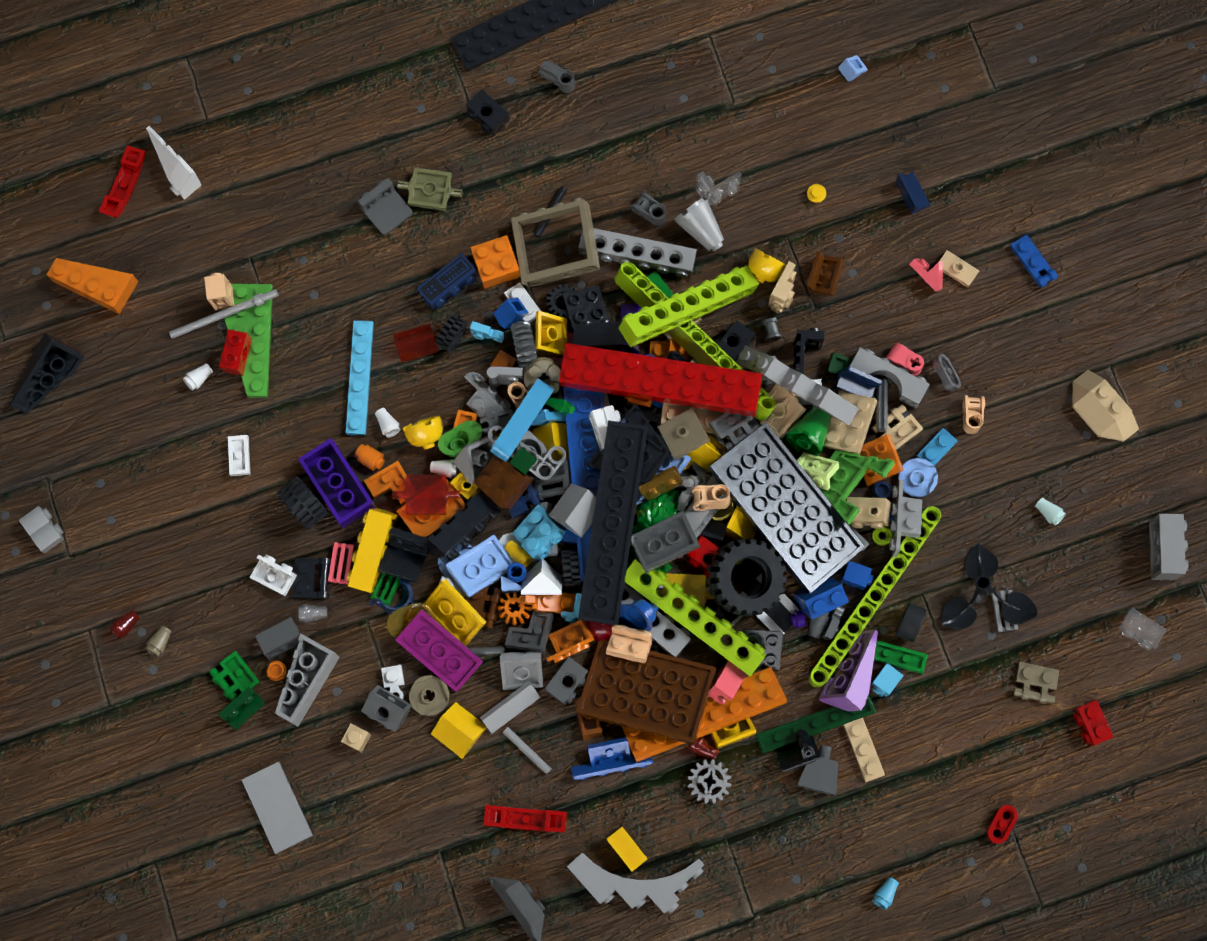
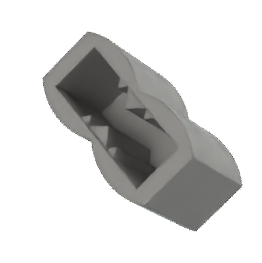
(41, 529)

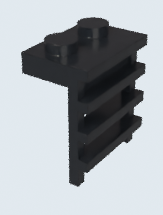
(806, 339)

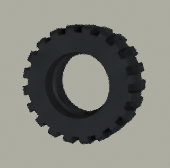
(771, 572)

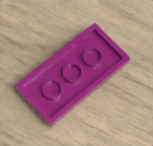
(439, 650)

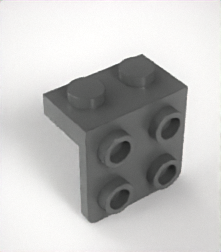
(384, 207)

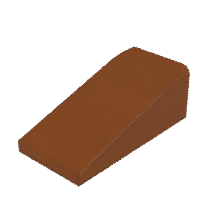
(589, 727)

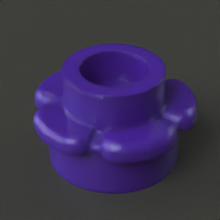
(797, 619)

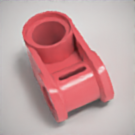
(903, 357)

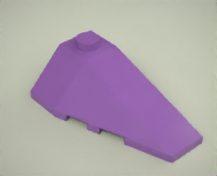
(852, 682)

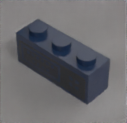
(447, 282)

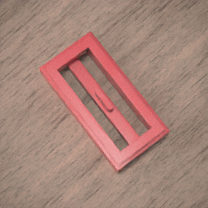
(343, 546)

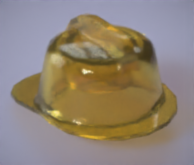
(403, 616)

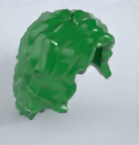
(657, 509)

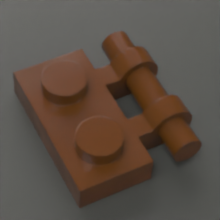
(478, 601)

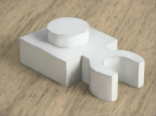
(393, 678)

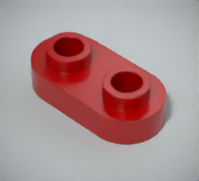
(1002, 825)

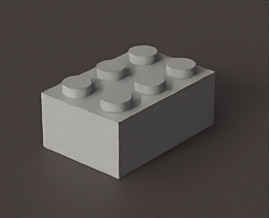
(1168, 547)

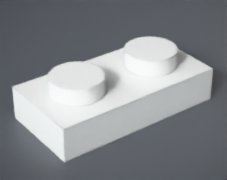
(520, 292)
(239, 455)

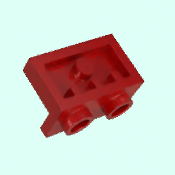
(1093, 723)

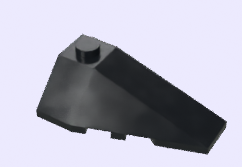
(45, 371)

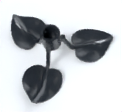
(981, 566)

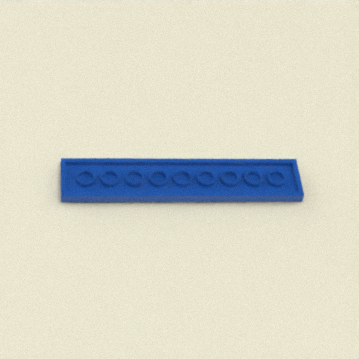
(582, 448)

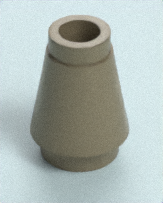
(157, 643)

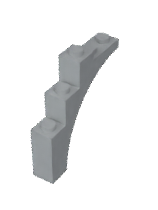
(798, 384)
(660, 891)

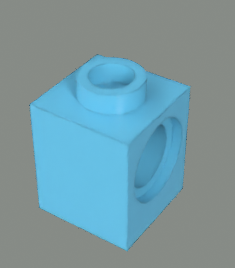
(886, 680)

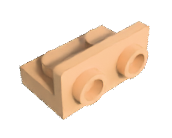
(629, 643)

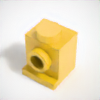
(458, 484)

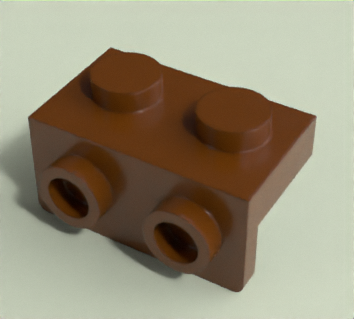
(824, 274)

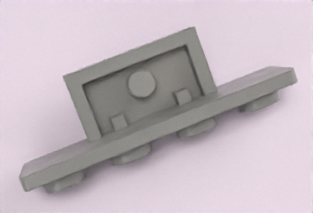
(485, 399)
(907, 518)

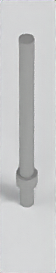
(258, 299)

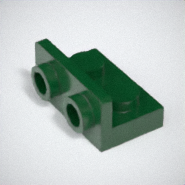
(242, 708)

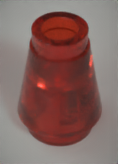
(124, 624)
(703, 749)

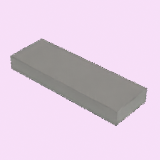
(510, 707)

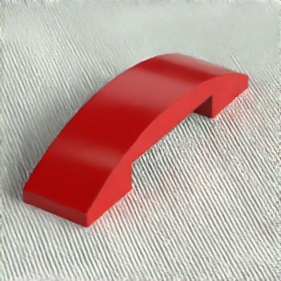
(124, 183)
(525, 819)

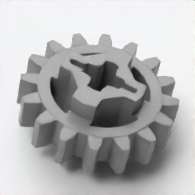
(718, 782)

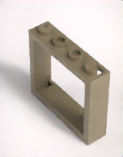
(563, 271)

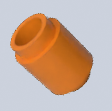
(369, 457)

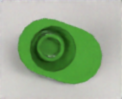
(456, 439)

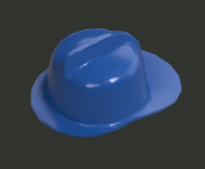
(638, 615)

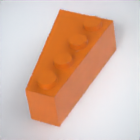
(95, 283)

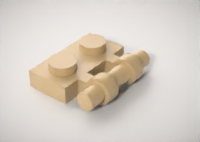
(904, 430)

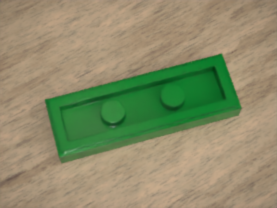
(900, 657)

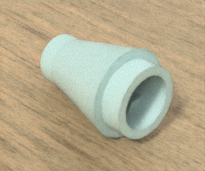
(1050, 511)

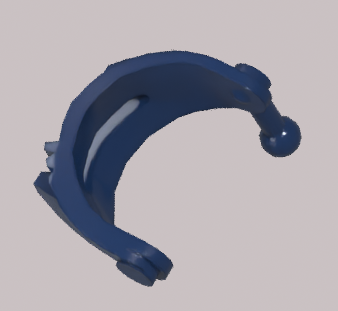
(407, 598)

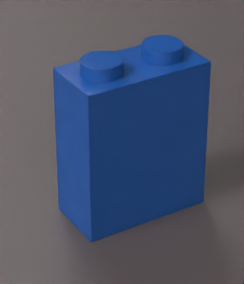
(822, 600)

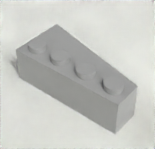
(305, 679)

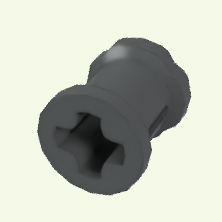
(771, 330)

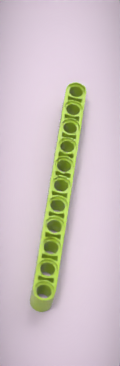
(688, 335)
(871, 605)

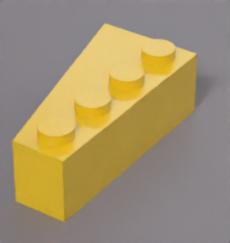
(371, 549)

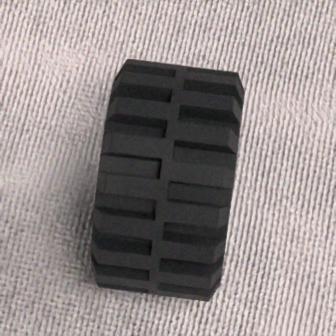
(302, 503)

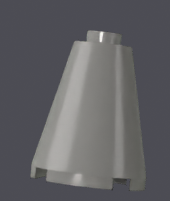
(701, 224)

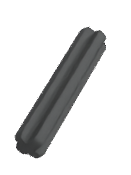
(882, 407)

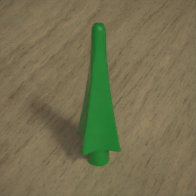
(560, 405)

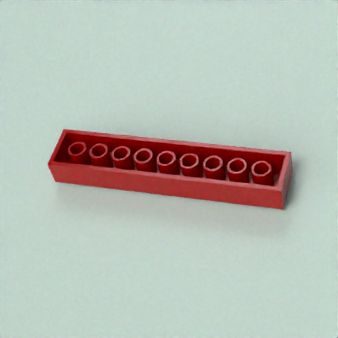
(660, 379)

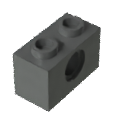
(568, 669)
(397, 708)

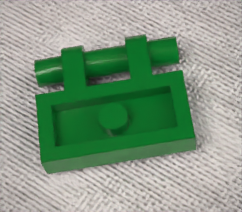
(238, 671)

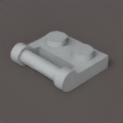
(504, 376)

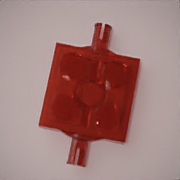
(426, 494)

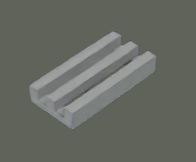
(997, 613)

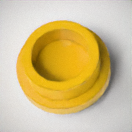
(816, 193)

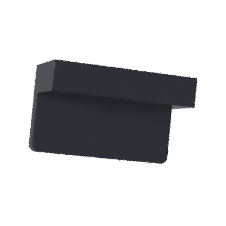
(714, 532)

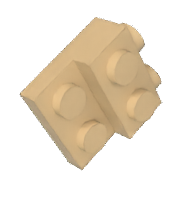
(782, 293)

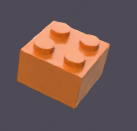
(495, 262)

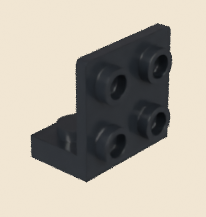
(404, 555)

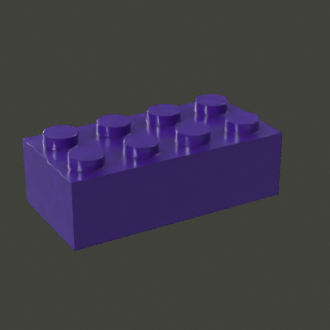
(336, 482)

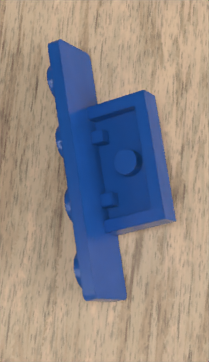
(608, 758)

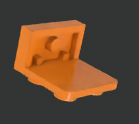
(570, 640)

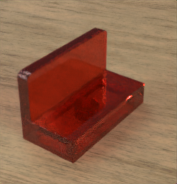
(415, 342)

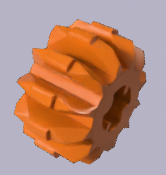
(516, 614)

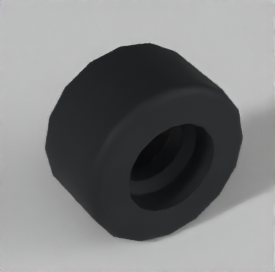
(911, 622)

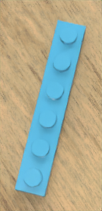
(359, 378)

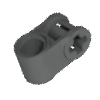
(647, 206)

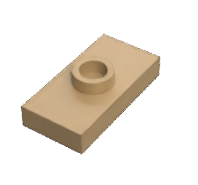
(958, 269)

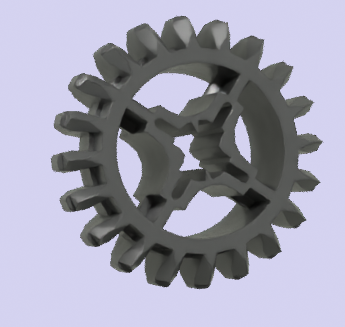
(523, 343)

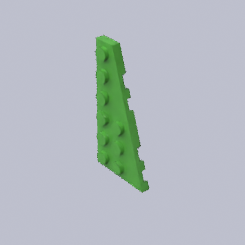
(257, 323)

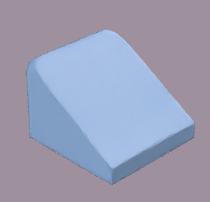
(852, 68)
(509, 586)

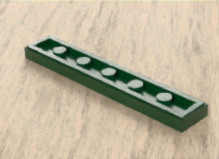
(813, 724)

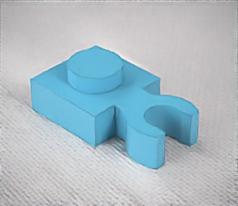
(482, 331)

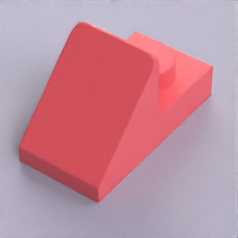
(933, 277)

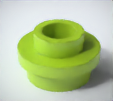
(886, 531)

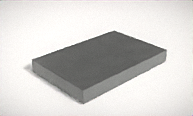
(664, 541)

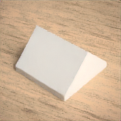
(542, 581)

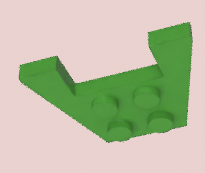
(850, 472)

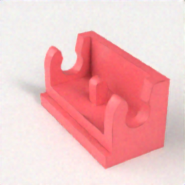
(726, 682)

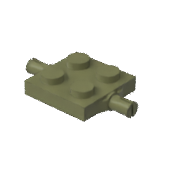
(429, 189)

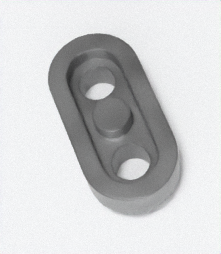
(946, 372)

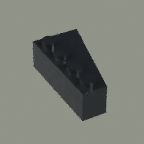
(463, 527)

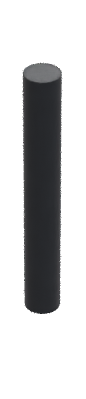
(557, 199)

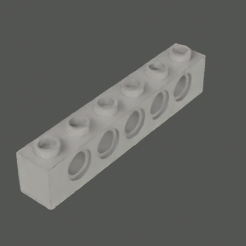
(647, 248)
(671, 647)

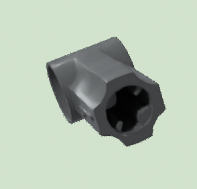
(557, 75)

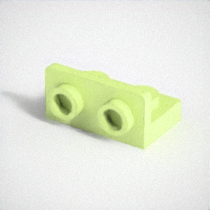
(818, 469)

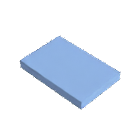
(480, 566)

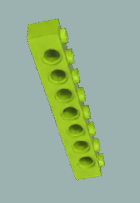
(688, 305)
(698, 627)

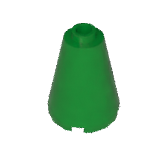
(810, 431)

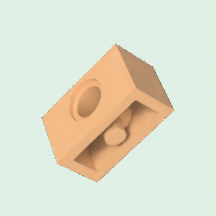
(219, 291)

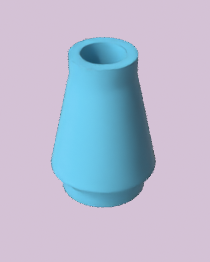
(884, 895)

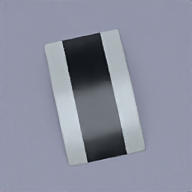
(779, 616)

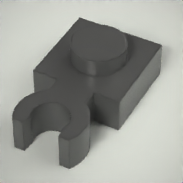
(499, 419)
(831, 628)

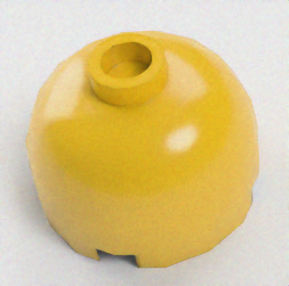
(765, 267)
(424, 432)

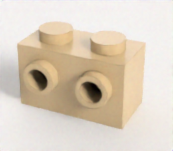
(872, 512)

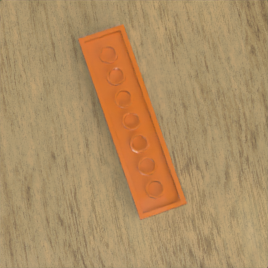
(754, 696)

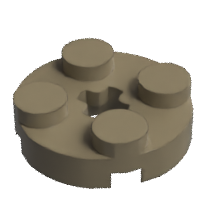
(540, 366)
(418, 691)

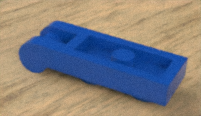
(1033, 261)

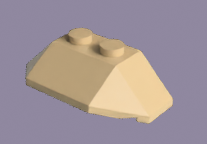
(1102, 407)

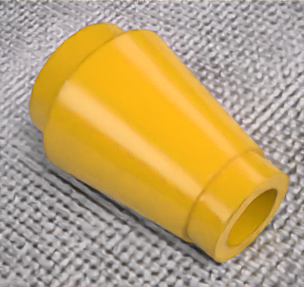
(518, 553)

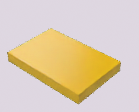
(454, 612)

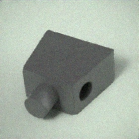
(821, 774)

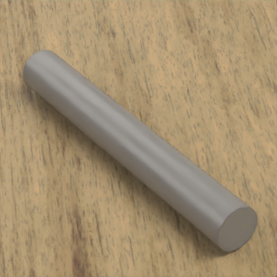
(527, 750)

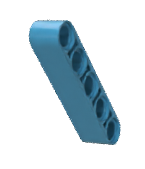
(521, 420)

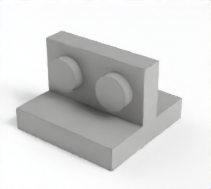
(520, 668)

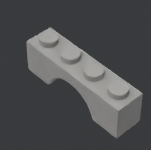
(910, 387)

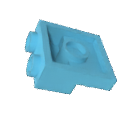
(539, 533)

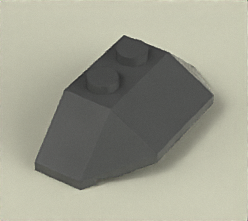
(521, 904)

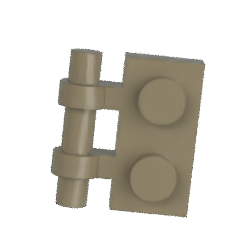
(1036, 676)

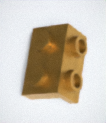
(661, 483)

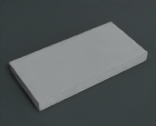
(277, 807)

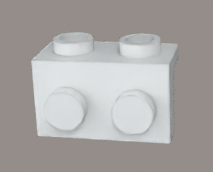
(273, 575)

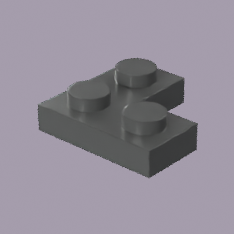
(534, 637)

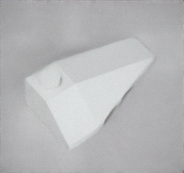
(178, 172)

